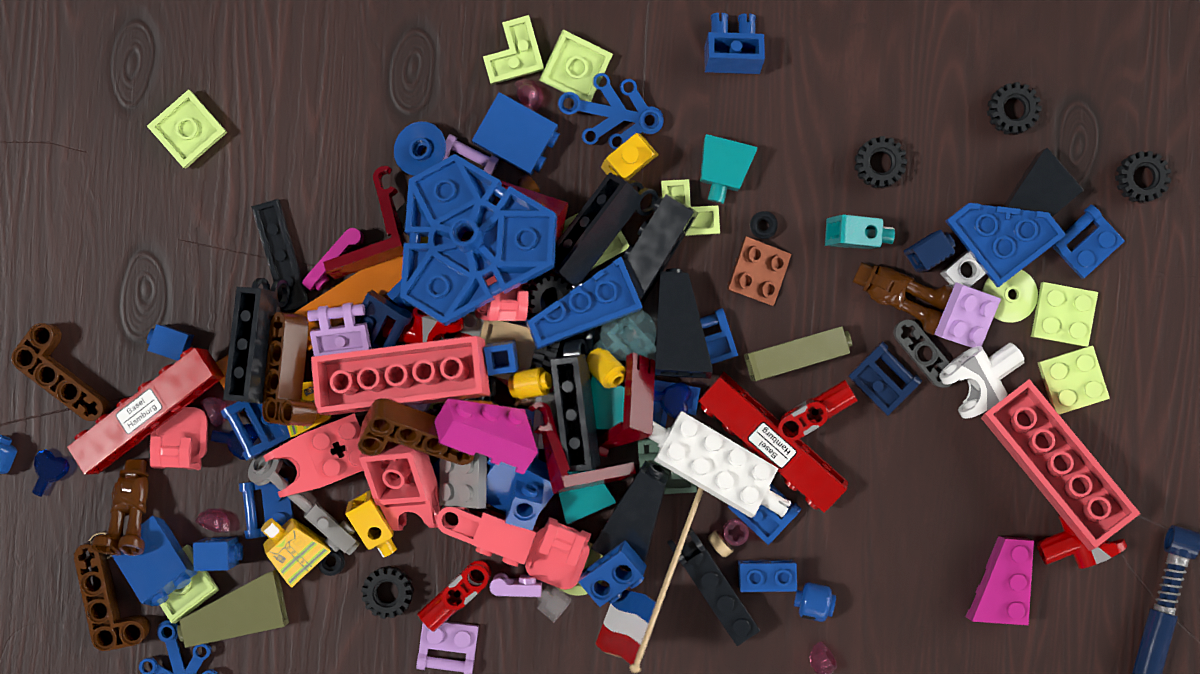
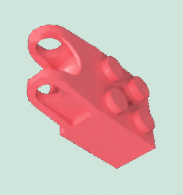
(313, 455)
(402, 483)
(489, 533)

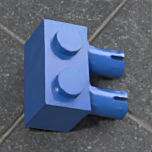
(734, 51)

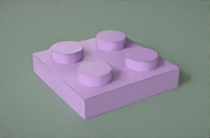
(967, 316)

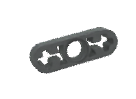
(905, 342)

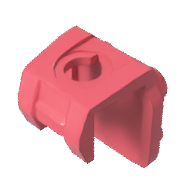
(505, 307)
(180, 441)
(558, 555)

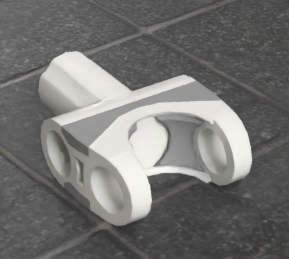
(983, 376)

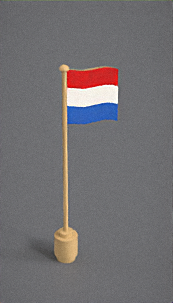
(634, 614)

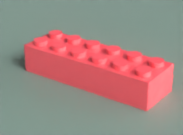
(402, 374)
(1060, 465)

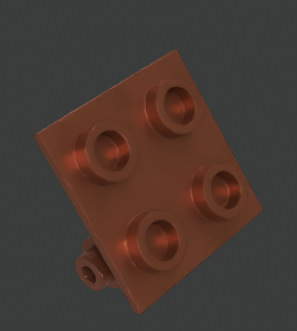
(759, 271)

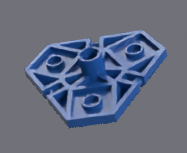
(508, 240)

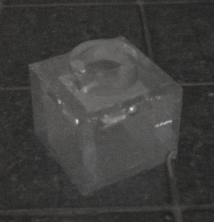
(553, 602)

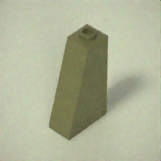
(797, 353)
(242, 612)

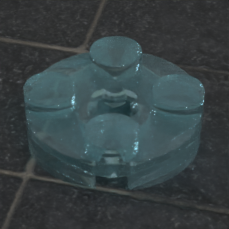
(642, 340)

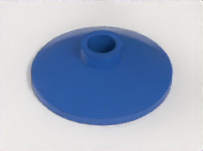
(411, 142)

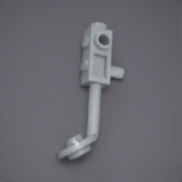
(338, 534)

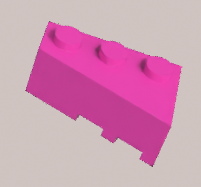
(488, 430)
(1006, 584)

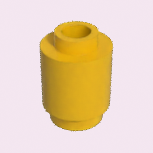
(605, 368)
(530, 383)

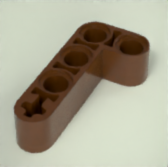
(285, 372)
(63, 377)
(407, 427)
(106, 595)

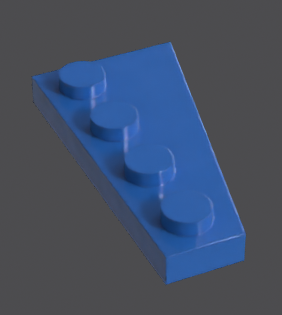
(587, 306)

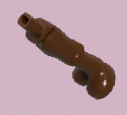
(890, 288)
(129, 500)

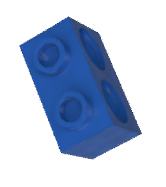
(217, 553)
(608, 569)
(767, 575)

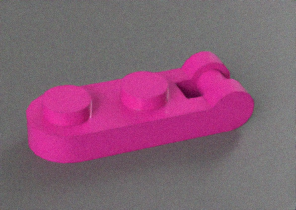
(317, 276)

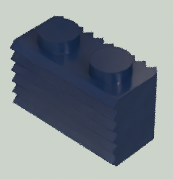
(930, 251)

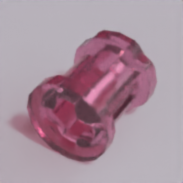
(740, 539)

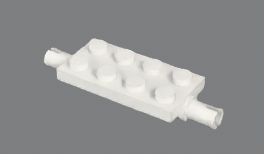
(717, 465)

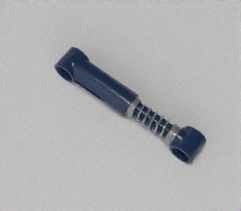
(1161, 620)

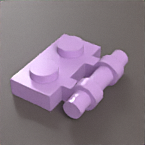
(342, 338)

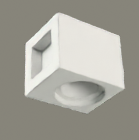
(952, 272)

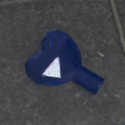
(674, 399)
(232, 440)
(48, 470)

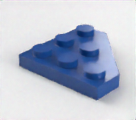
(1004, 237)

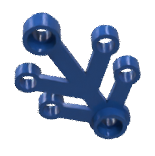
(615, 112)
(175, 654)

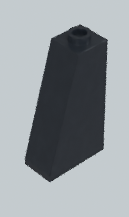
(1044, 186)
(680, 335)
(635, 513)

